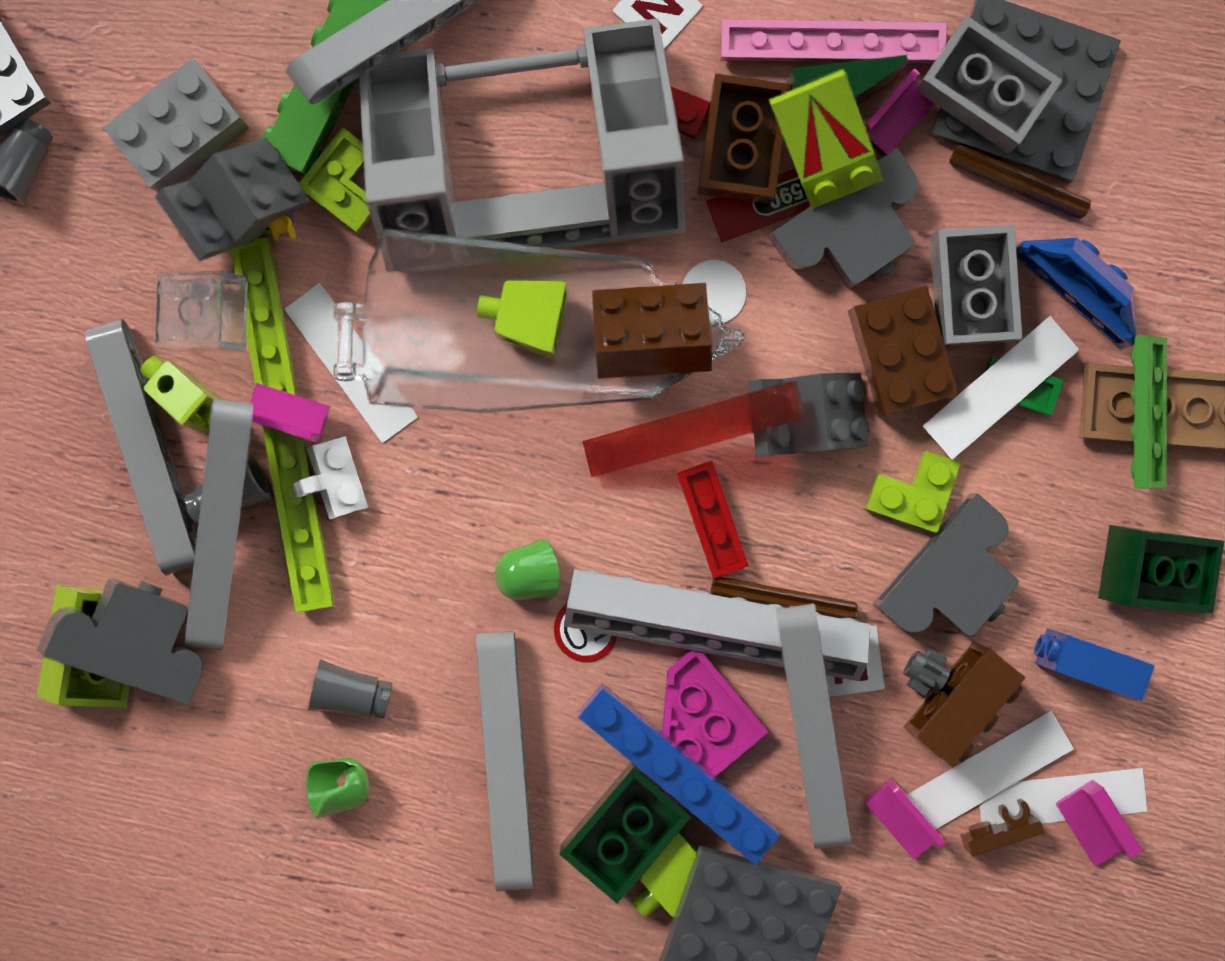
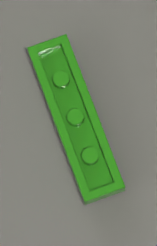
(1150, 412)

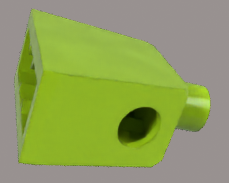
(528, 314)
(179, 393)
(667, 877)

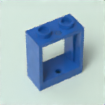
(1093, 664)

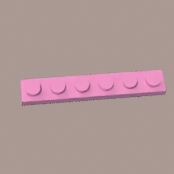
(830, 40)

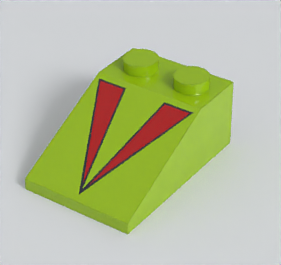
(827, 139)

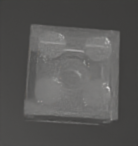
(201, 311)

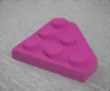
(707, 714)

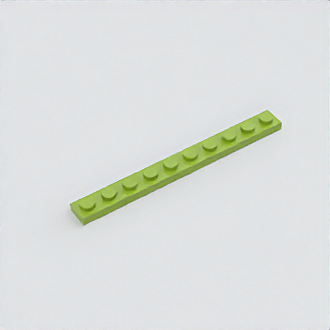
(285, 452)

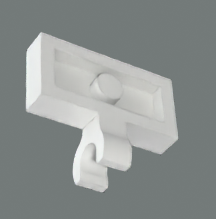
(334, 478)

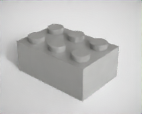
(988, 85)
(176, 126)
(976, 285)

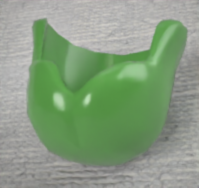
(529, 572)
(324, 793)

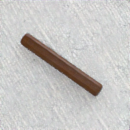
(1020, 181)
(787, 598)

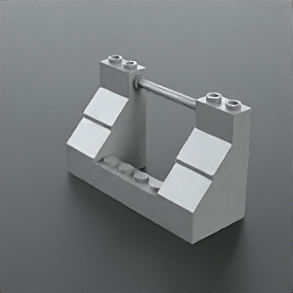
(636, 135)

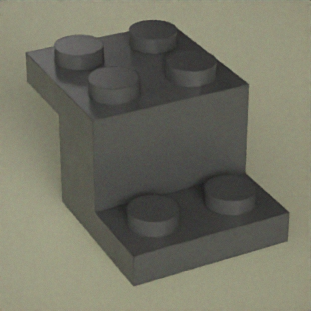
(232, 199)
(832, 413)

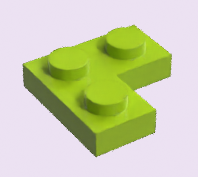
(331, 181)
(918, 503)

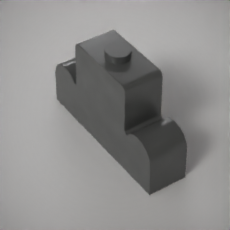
(856, 231)
(953, 574)
(127, 641)

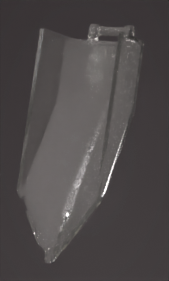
(436, 353)

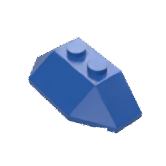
(1085, 283)

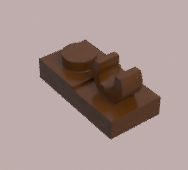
(987, 837)

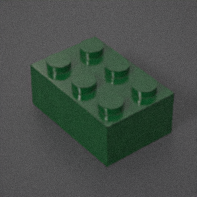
(624, 832)

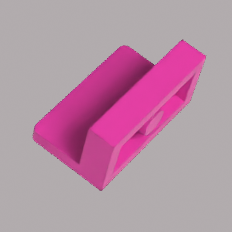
(897, 115)
(288, 412)
(904, 819)
(1097, 823)

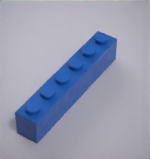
(678, 773)

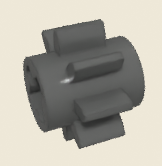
(926, 671)

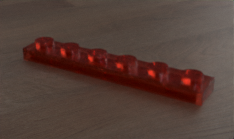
(694, 429)

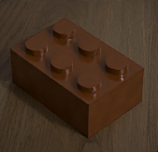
(742, 140)
(652, 330)
(902, 351)
(966, 704)

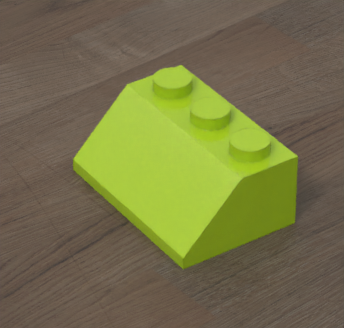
(73, 686)

